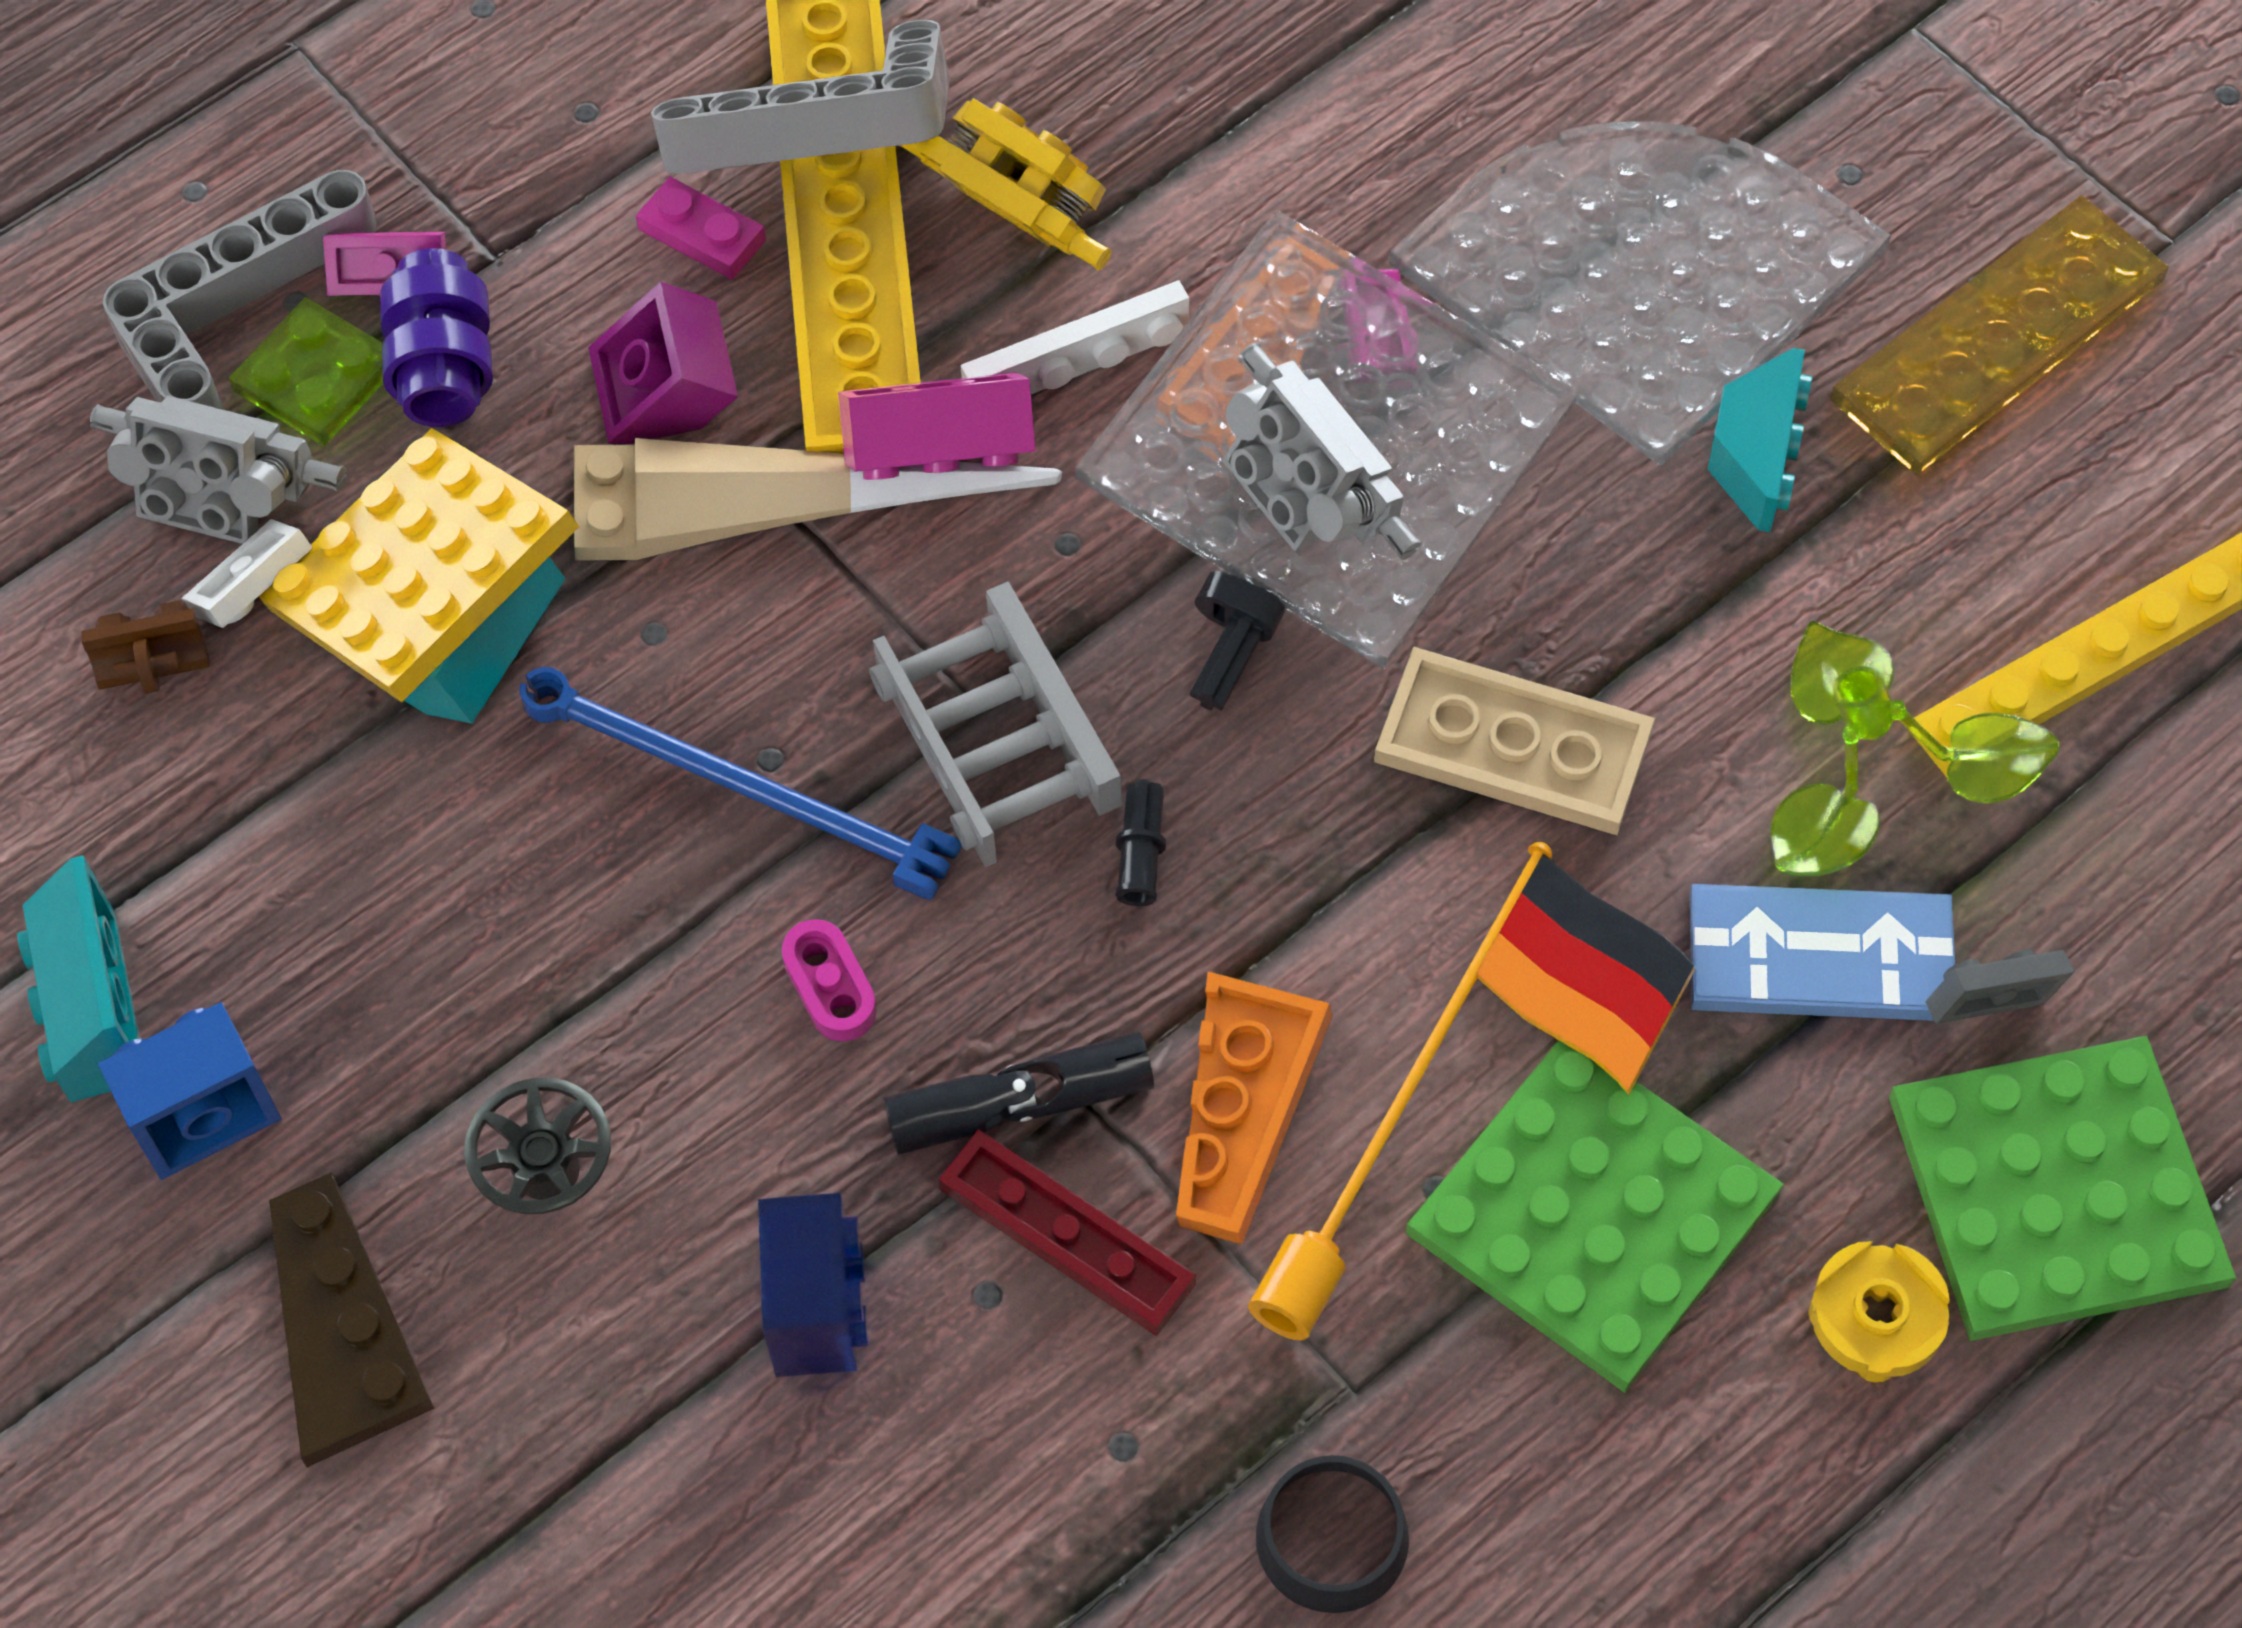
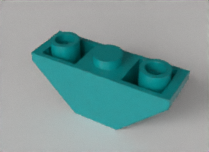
(1758, 435)

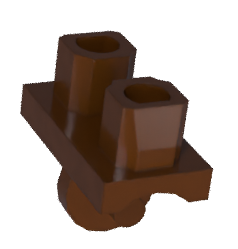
(145, 647)

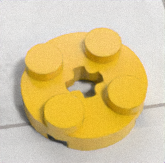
(1870, 1346)

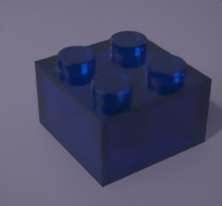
(811, 1284)

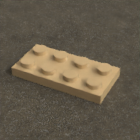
(1514, 740)

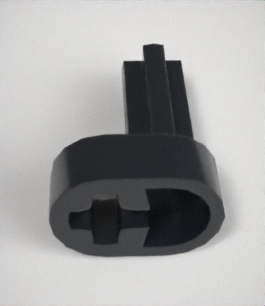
(1248, 617)

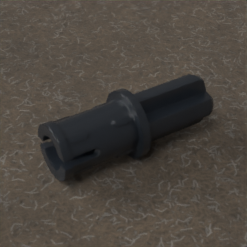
(1140, 844)

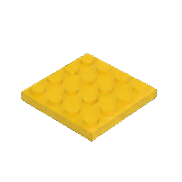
(418, 563)

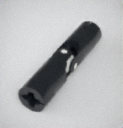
(981, 1102)

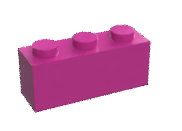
(937, 424)

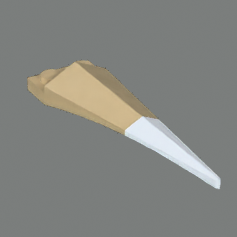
(691, 493)

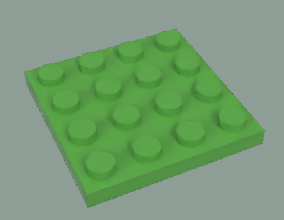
(2060, 1188)
(1594, 1213)

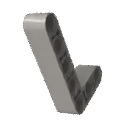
(813, 116)
(224, 272)

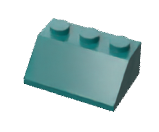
(476, 666)
(79, 979)

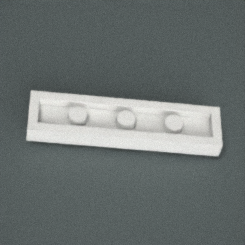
(1091, 341)

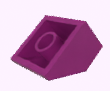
(662, 367)

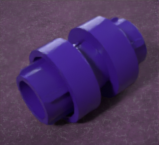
(436, 337)

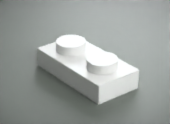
(233, 585)

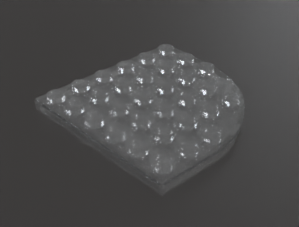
(1641, 266)

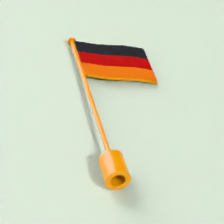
(1561, 966)

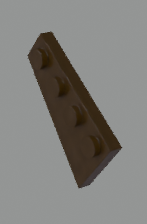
(341, 1335)

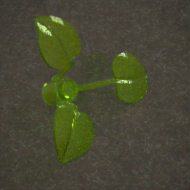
(1849, 680)

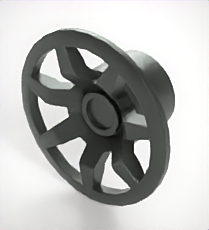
(540, 1151)

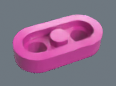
(831, 984)

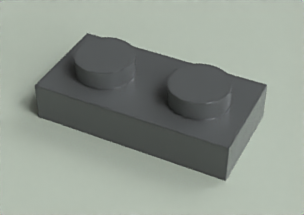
(1998, 986)

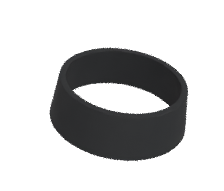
(1323, 1596)

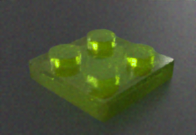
(312, 371)

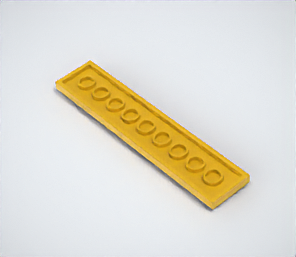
(842, 227)

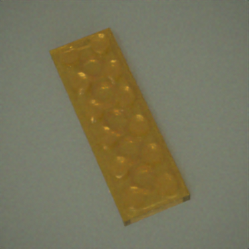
(1998, 334)

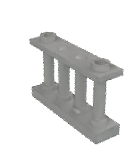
(1032, 676)

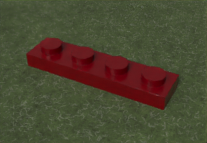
(1067, 1232)

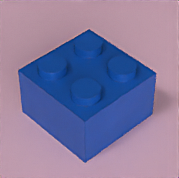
(189, 1090)

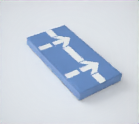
(1818, 951)

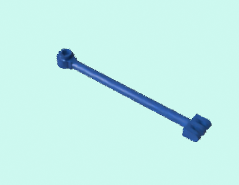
(910, 855)

